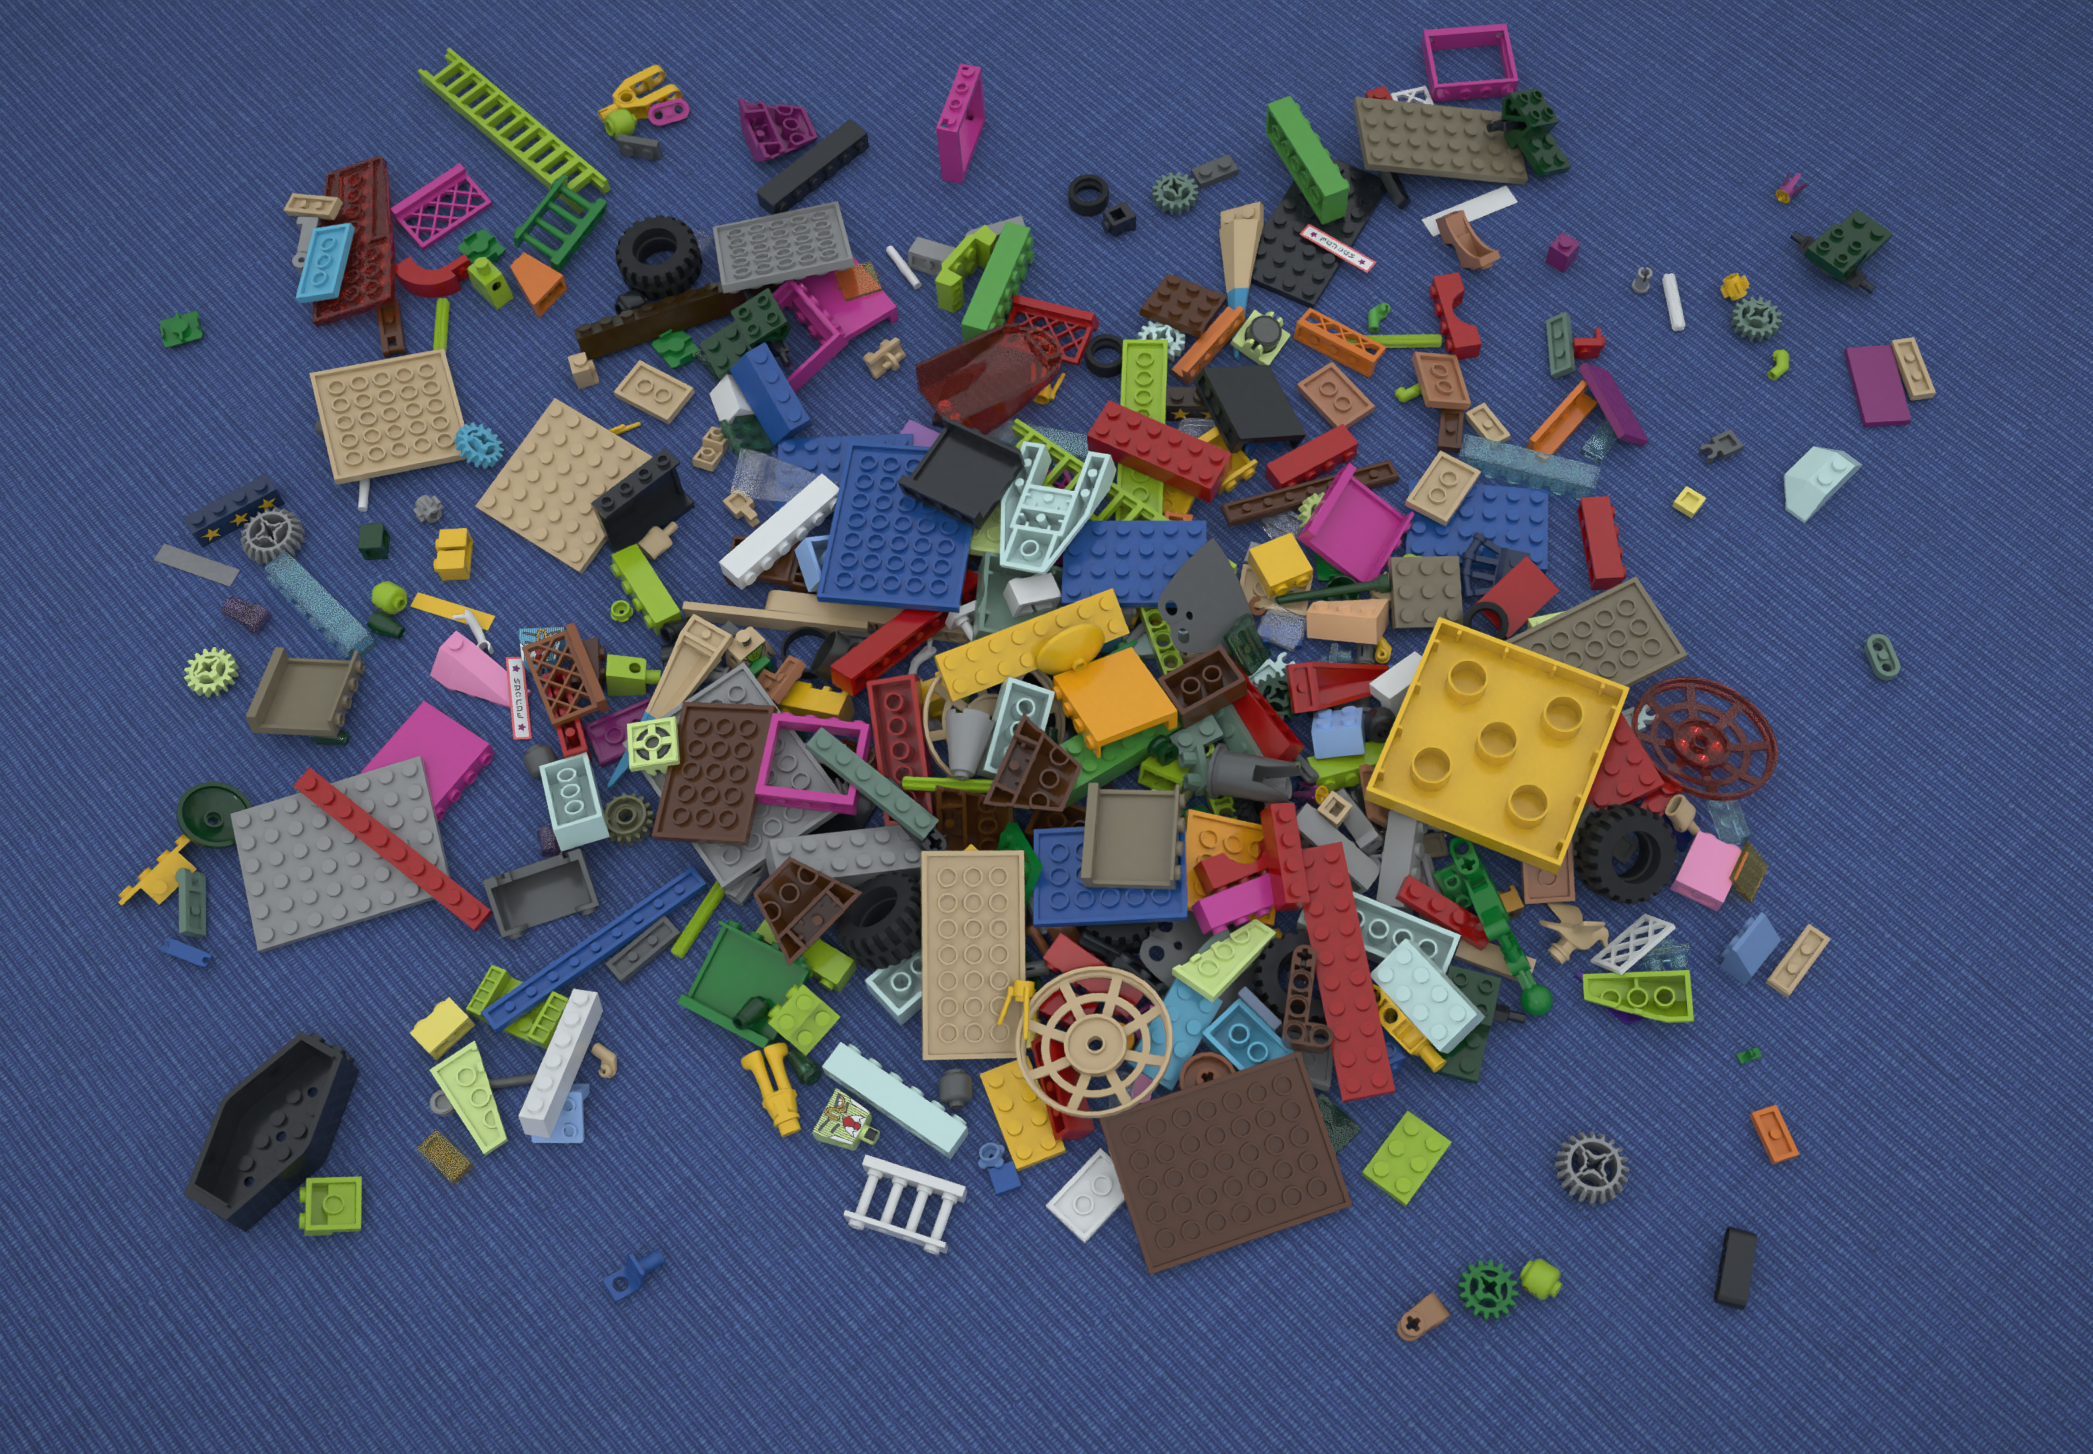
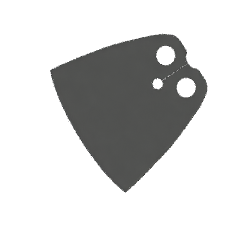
(1210, 579)
(1192, 938)

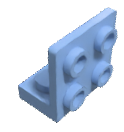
(571, 1119)

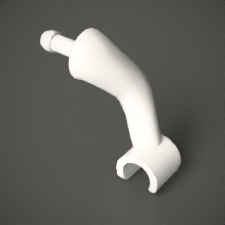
(476, 629)
(925, 654)

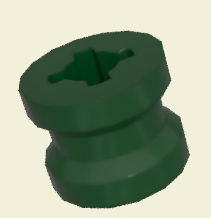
(1163, 750)

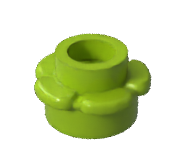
(619, 606)

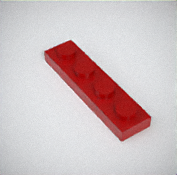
(1442, 911)

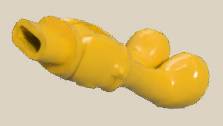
(781, 1103)

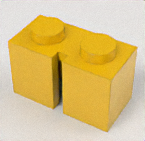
(453, 554)

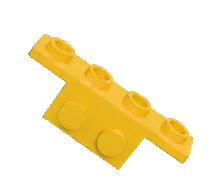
(161, 880)

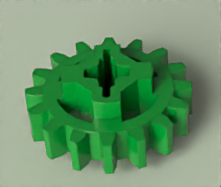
(1494, 1298)

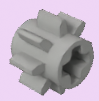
(428, 508)

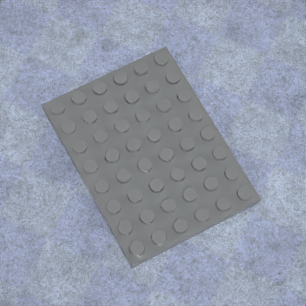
(791, 768)
(315, 875)

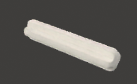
(1673, 302)

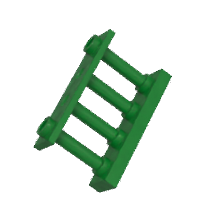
(570, 242)

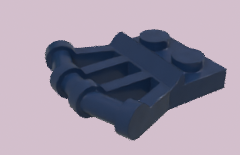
(1505, 562)

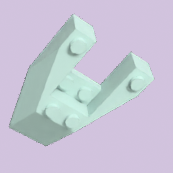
(1042, 519)

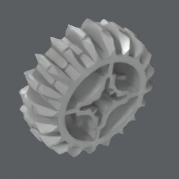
(258, 540)
(1597, 1176)

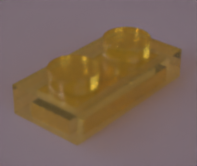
(445, 1157)

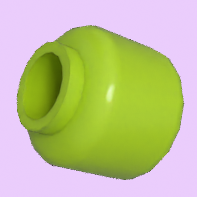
(620, 122)
(389, 597)
(1541, 1279)

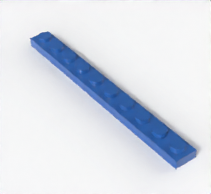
(593, 950)

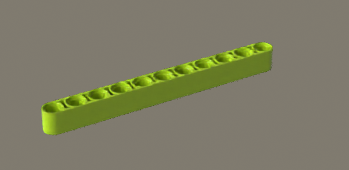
(1170, 654)

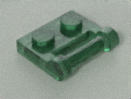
(1246, 645)

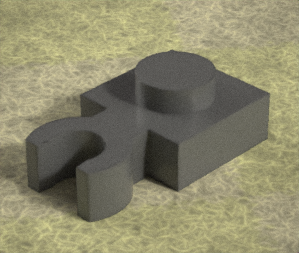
(1724, 445)

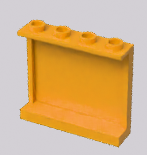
(1113, 699)

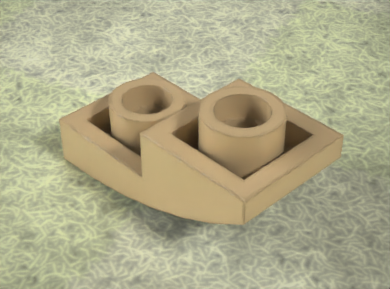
(712, 450)

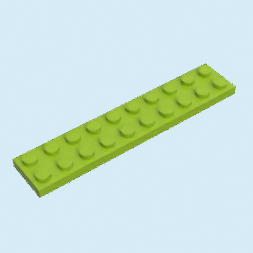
(1143, 392)

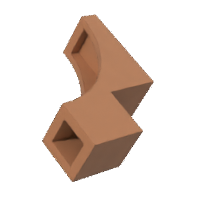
(1469, 248)

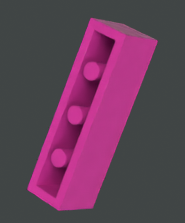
(1234, 905)

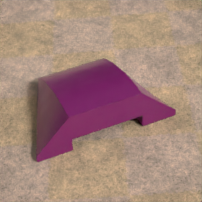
(775, 129)

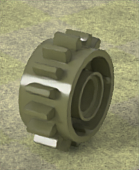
(637, 827)

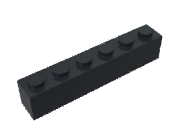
(813, 168)

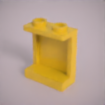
(1241, 465)

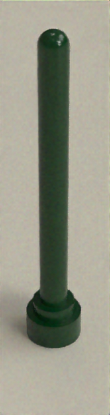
(1379, 584)

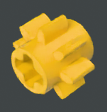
(1734, 286)

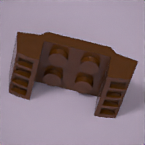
(783, 571)

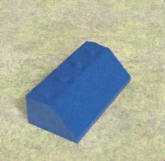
(770, 394)

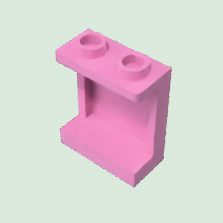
(1707, 871)

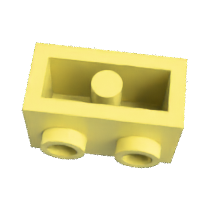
(442, 1028)

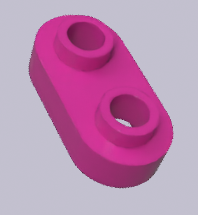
(668, 110)

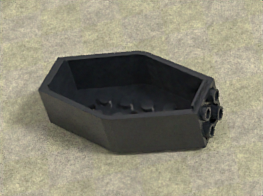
(252, 1117)

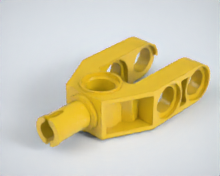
(626, 94)
(1406, 1031)

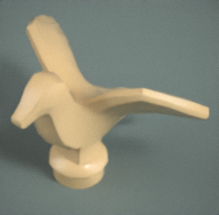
(1573, 931)

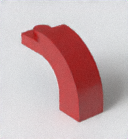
(432, 282)

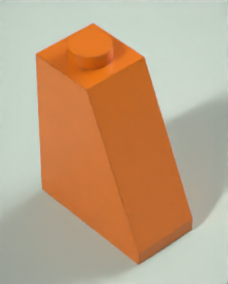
(538, 283)

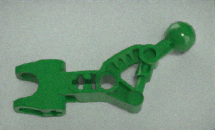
(1535, 998)

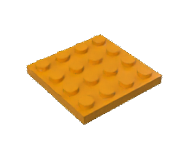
(1215, 834)

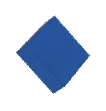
(1004, 1178)

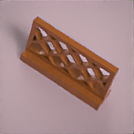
(586, 674)

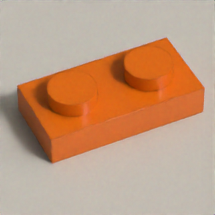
(1774, 1134)

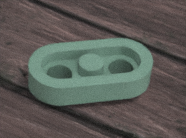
(1881, 659)

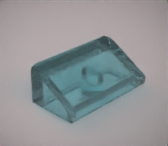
(1729, 821)

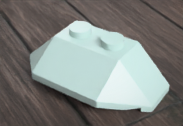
(1816, 480)

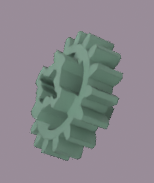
(1175, 193)
(1756, 319)

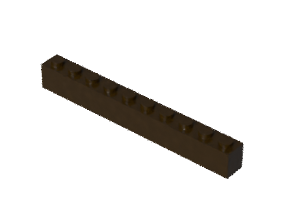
(654, 319)

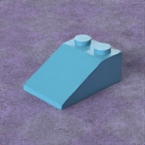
(1243, 1038)

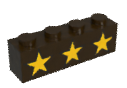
(1184, 403)

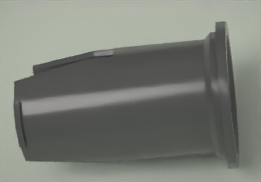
(1243, 774)

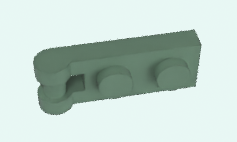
(192, 903)

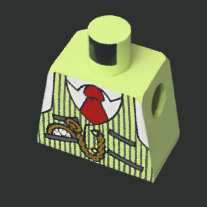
(845, 1123)

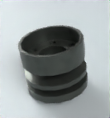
(831, 649)

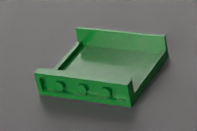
(738, 969)

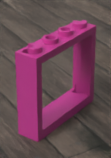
(1465, 38)
(961, 137)
(827, 351)
(803, 798)

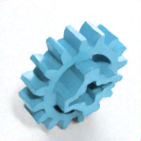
(478, 445)

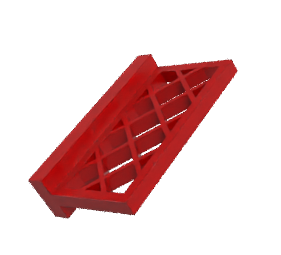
(1057, 315)

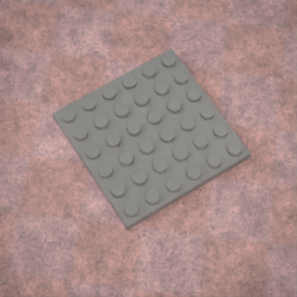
(782, 247)

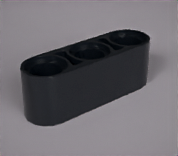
(1735, 1268)

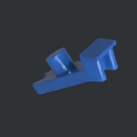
(186, 952)

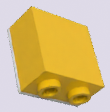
(1280, 565)

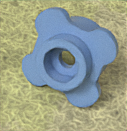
(989, 1150)

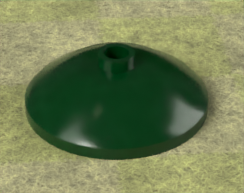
(210, 803)

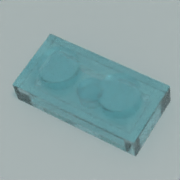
(1600, 443)

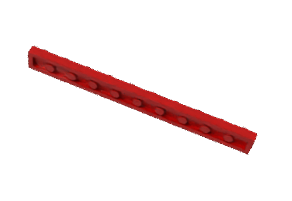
(393, 849)

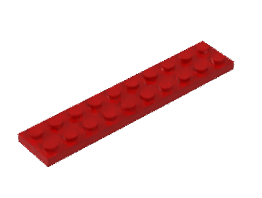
(1345, 976)

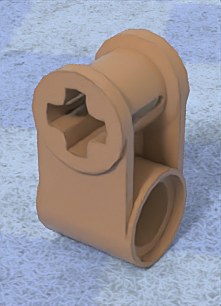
(1425, 1315)

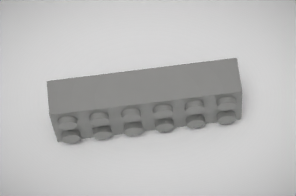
(851, 854)

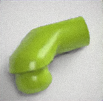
(1782, 364)
(1407, 394)

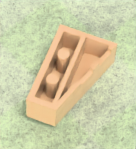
(1348, 620)

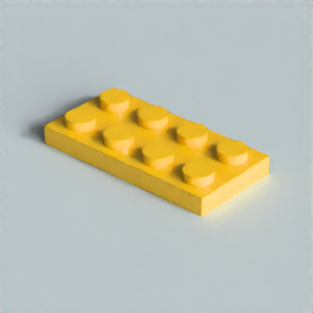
(1021, 1116)

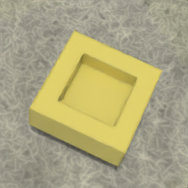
(1689, 502)

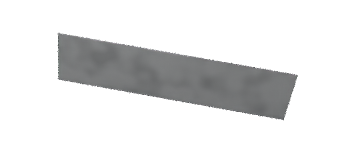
(196, 565)

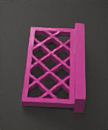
(434, 191)

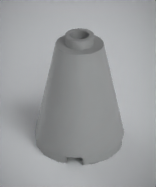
(967, 740)

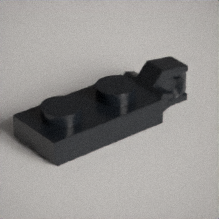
(1123, 962)

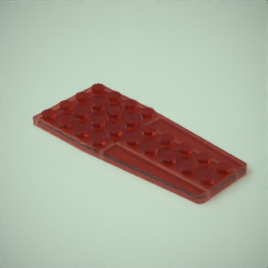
(371, 259)

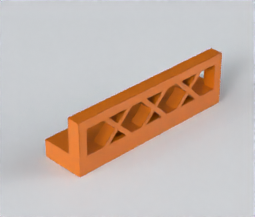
(1209, 344)
(1335, 344)
(1563, 421)

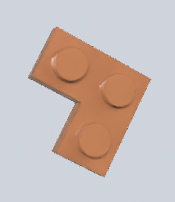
(778, 684)

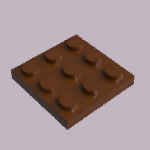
(1183, 305)

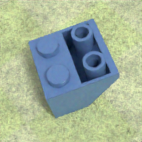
(1750, 948)

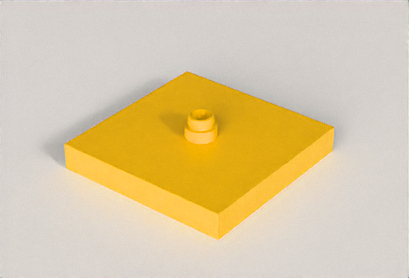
(1497, 745)

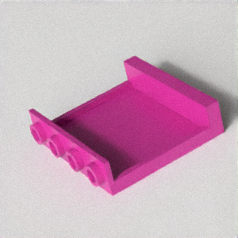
(852, 316)
(1354, 528)
(448, 749)

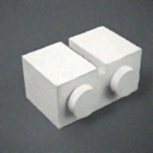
(1036, 590)

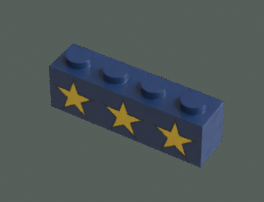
(233, 510)

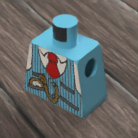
(532, 635)

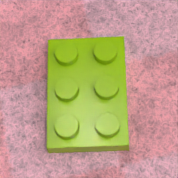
(1406, 1158)

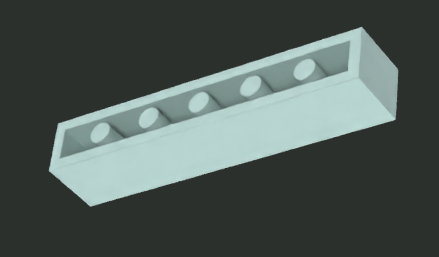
(896, 1100)

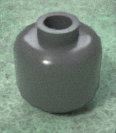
(537, 756)
(955, 1088)

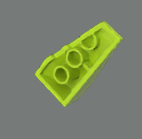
(1651, 994)

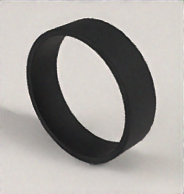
(797, 633)

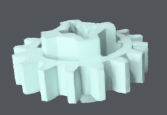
(1164, 332)

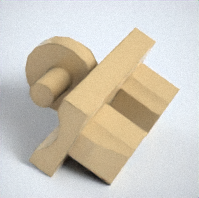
(885, 358)

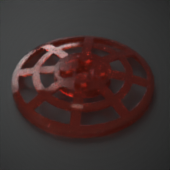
(1711, 734)

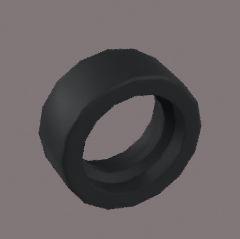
(1085, 182)
(1101, 342)
(1498, 610)

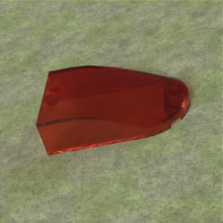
(990, 375)

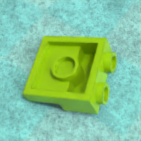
(802, 1018)
(331, 1205)

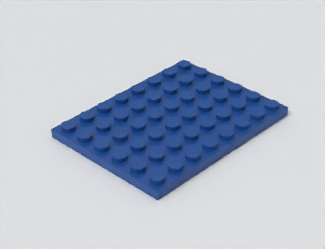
(888, 545)

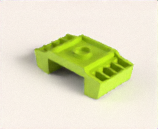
(971, 252)
(534, 1027)

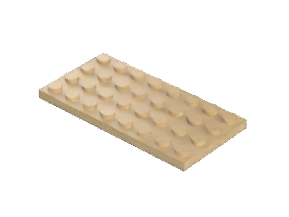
(971, 952)

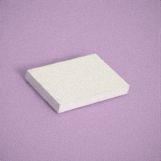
(1088, 1197)

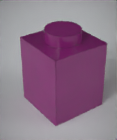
(1562, 252)

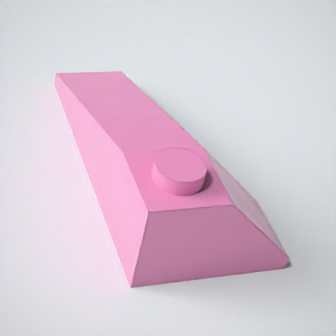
(470, 670)

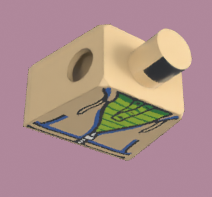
(747, 647)

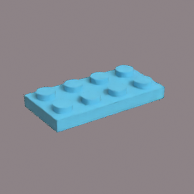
(325, 263)
(1189, 1017)

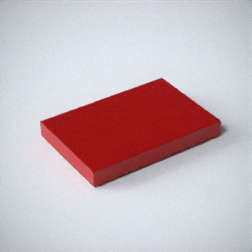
(1519, 594)

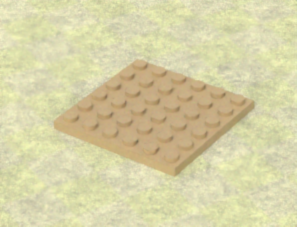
(388, 415)
(555, 478)

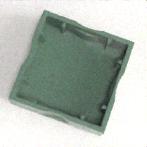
(990, 606)

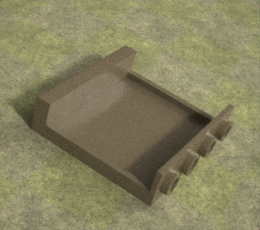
(304, 695)
(1132, 838)

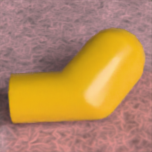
(1383, 651)

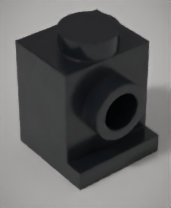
(1119, 219)

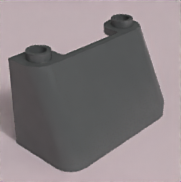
(542, 892)

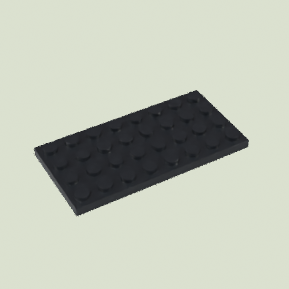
(1295, 265)

